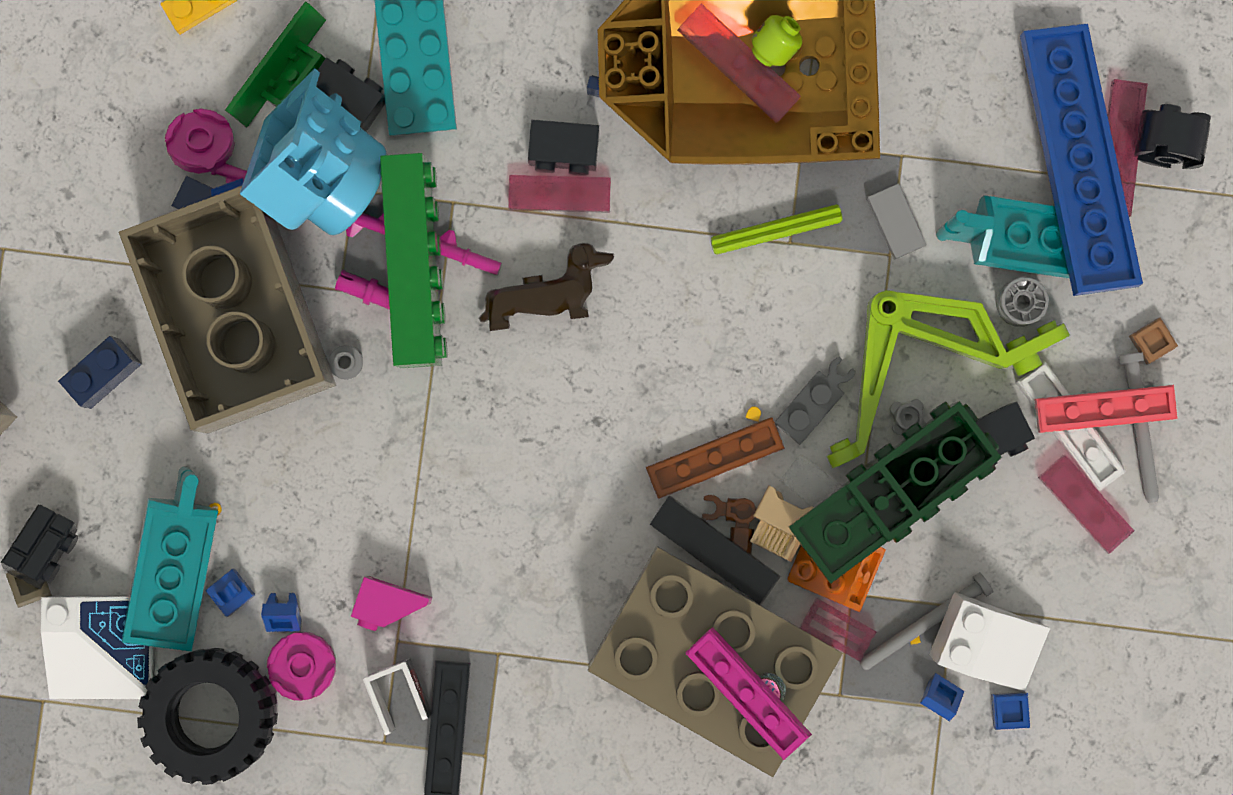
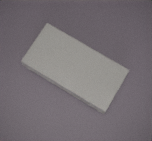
(896, 221)

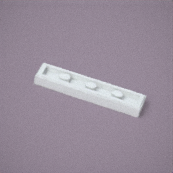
(1082, 445)

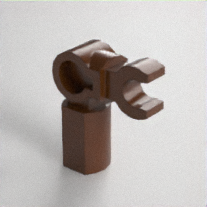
(736, 511)

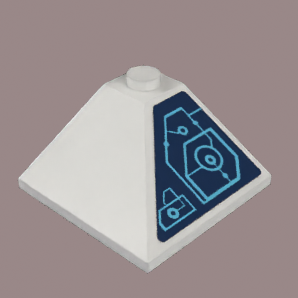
(87, 651)

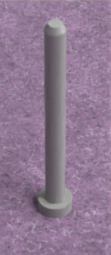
(1142, 430)
(923, 624)

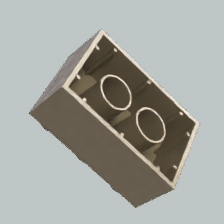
(226, 310)
(668, 615)

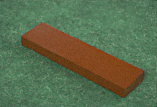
(715, 457)

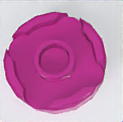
(199, 141)
(301, 666)

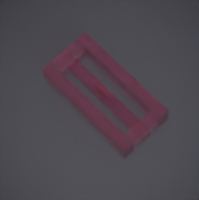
(863, 644)

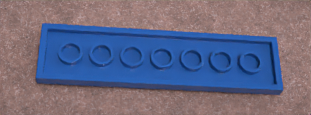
(1080, 159)

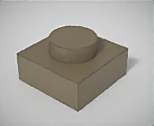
(26, 593)

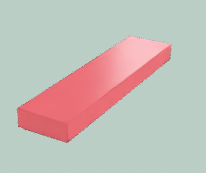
(1106, 408)

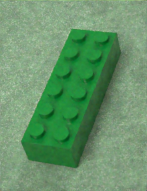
(412, 260)

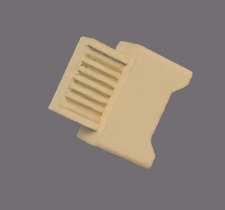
(773, 529)

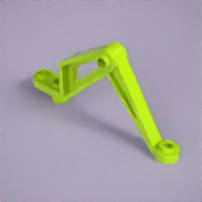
(882, 335)

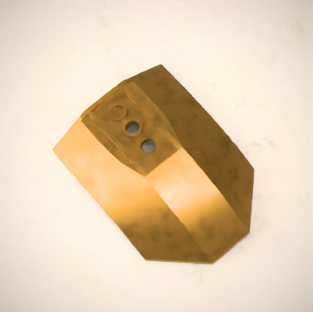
(703, 118)

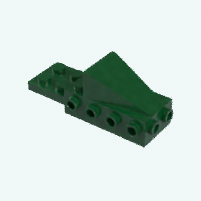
(897, 489)

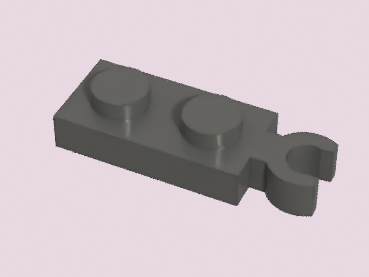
(813, 403)

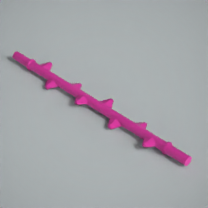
(448, 240)

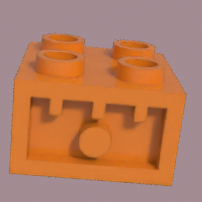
(848, 589)

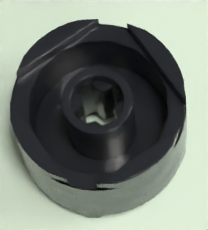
(1172, 137)

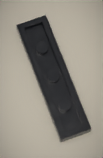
(715, 550)
(447, 728)

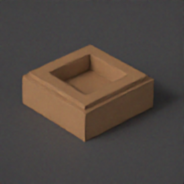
(1153, 340)

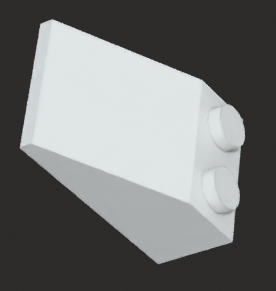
(988, 642)

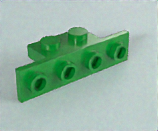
(281, 68)

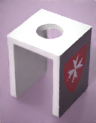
(377, 698)

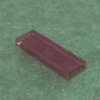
(559, 193)
(1086, 504)

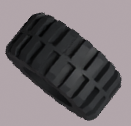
(164, 729)

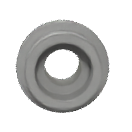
(356, 362)

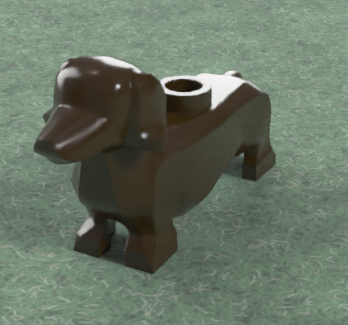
(550, 296)

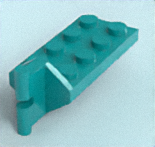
(415, 66)
(1010, 236)
(170, 569)

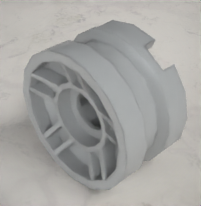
(1033, 293)

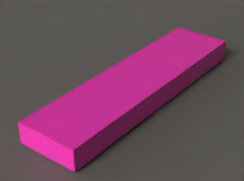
(748, 693)

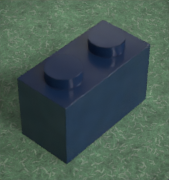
(100, 372)

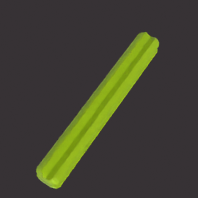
(776, 229)

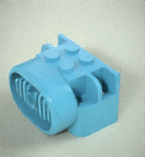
(313, 162)

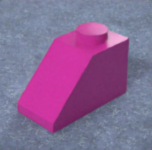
(384, 603)

